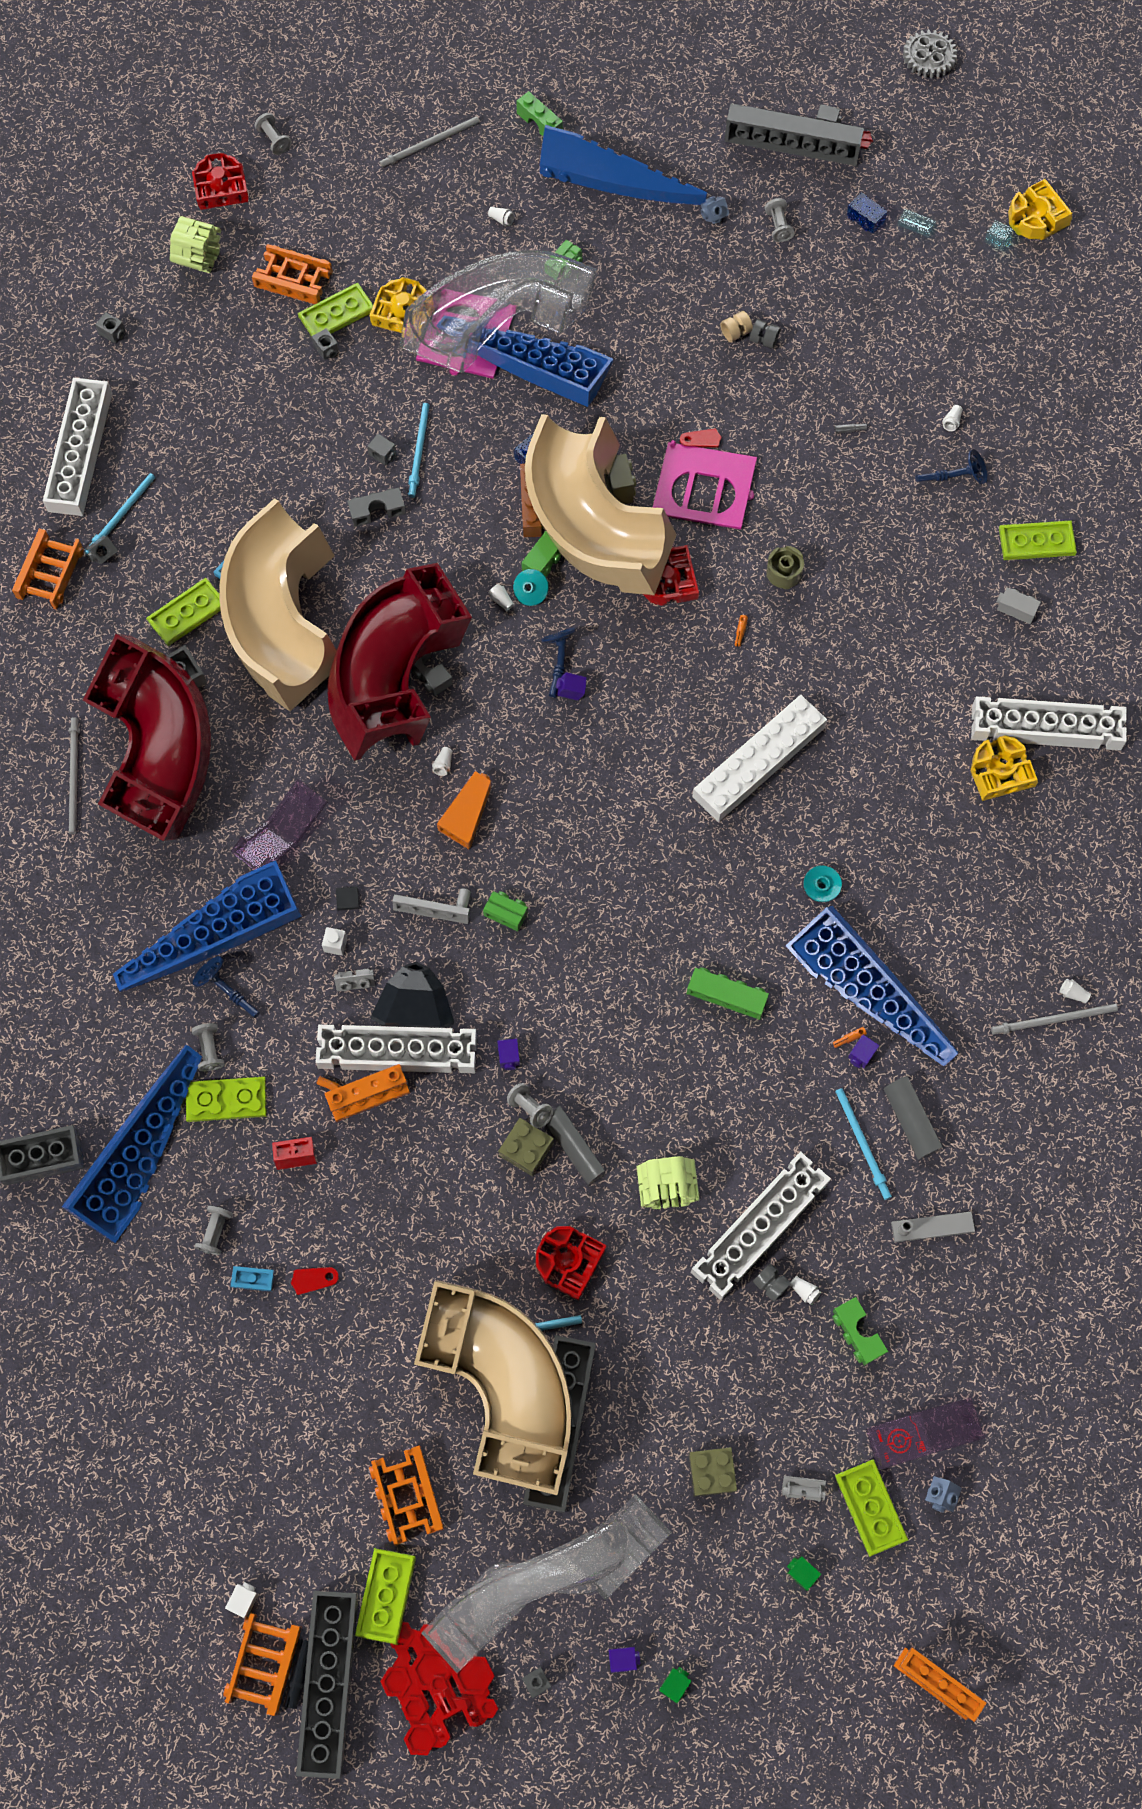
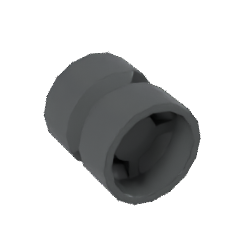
(771, 334)
(772, 1282)

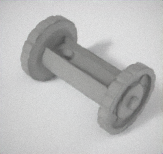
(280, 143)
(782, 231)
(209, 1055)
(520, 1097)
(213, 1230)

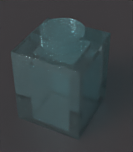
(999, 235)

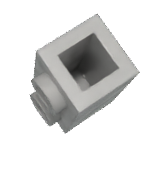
(1018, 605)

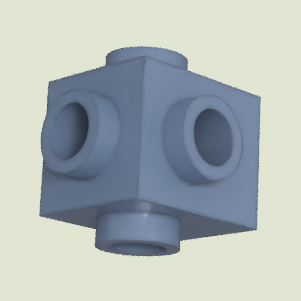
(714, 209)
(943, 1494)

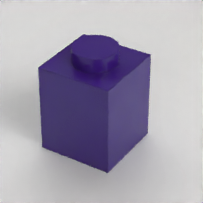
(571, 686)
(863, 1052)
(508, 1054)
(624, 1659)

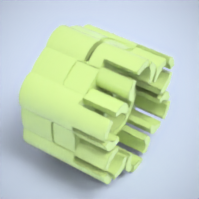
(192, 244)
(667, 1178)

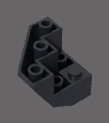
(413, 1000)

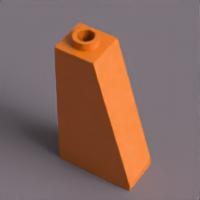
(466, 810)

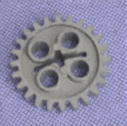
(930, 53)

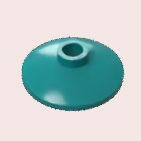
(538, 584)
(824, 875)

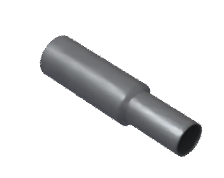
(850, 428)

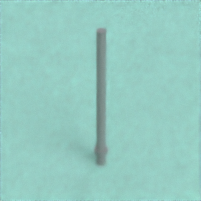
(393, 158)
(73, 730)
(1006, 1028)

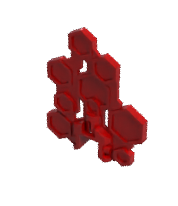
(433, 1674)

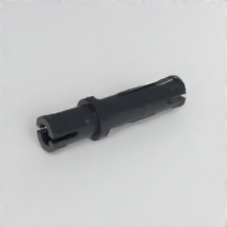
(297, 1674)

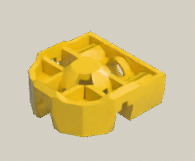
(1042, 203)
(394, 298)
(989, 782)

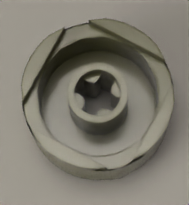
(785, 567)

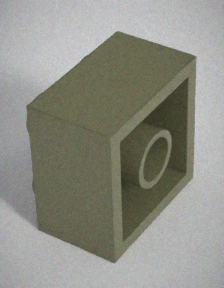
(620, 480)
(526, 1147)
(712, 1472)

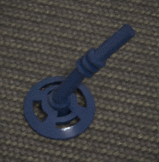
(972, 469)
(560, 640)
(208, 973)

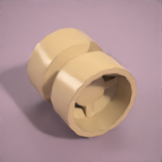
(736, 326)

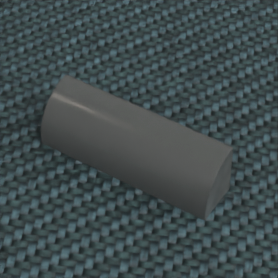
(912, 1118)
(575, 1147)

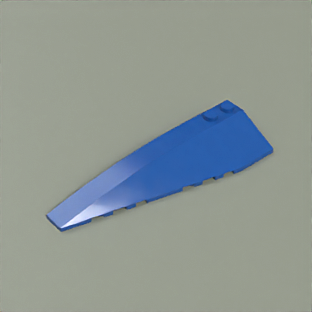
(584, 163)
(553, 366)
(237, 915)
(849, 965)
(115, 1181)

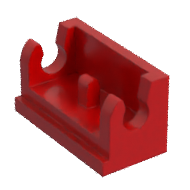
(294, 1153)

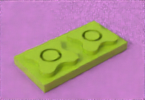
(337, 310)
(1037, 540)
(185, 612)
(226, 1099)
(871, 1508)
(385, 1596)

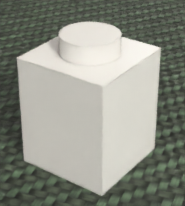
(334, 941)
(242, 1600)

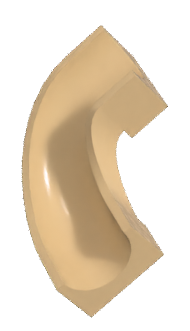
(581, 516)
(264, 608)
(516, 1378)

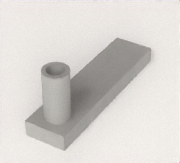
(457, 913)
(932, 1227)

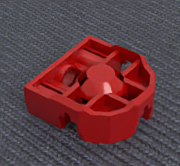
(209, 182)
(683, 590)
(571, 1282)

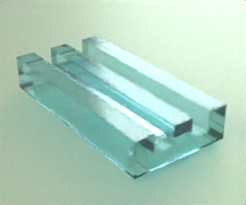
(917, 220)

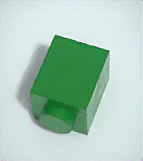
(802, 1572)
(675, 1684)

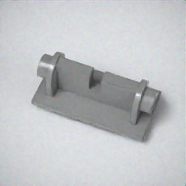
(346, 981)
(797, 1487)

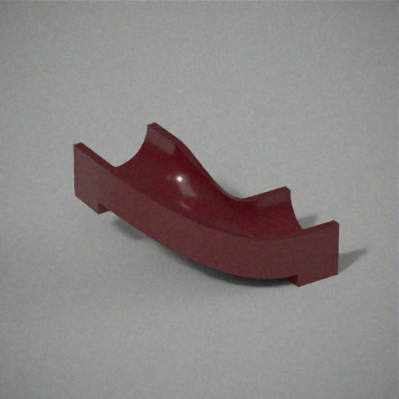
(380, 647)
(166, 736)

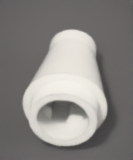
(502, 215)
(952, 419)
(501, 597)
(443, 762)
(1074, 991)
(806, 1290)

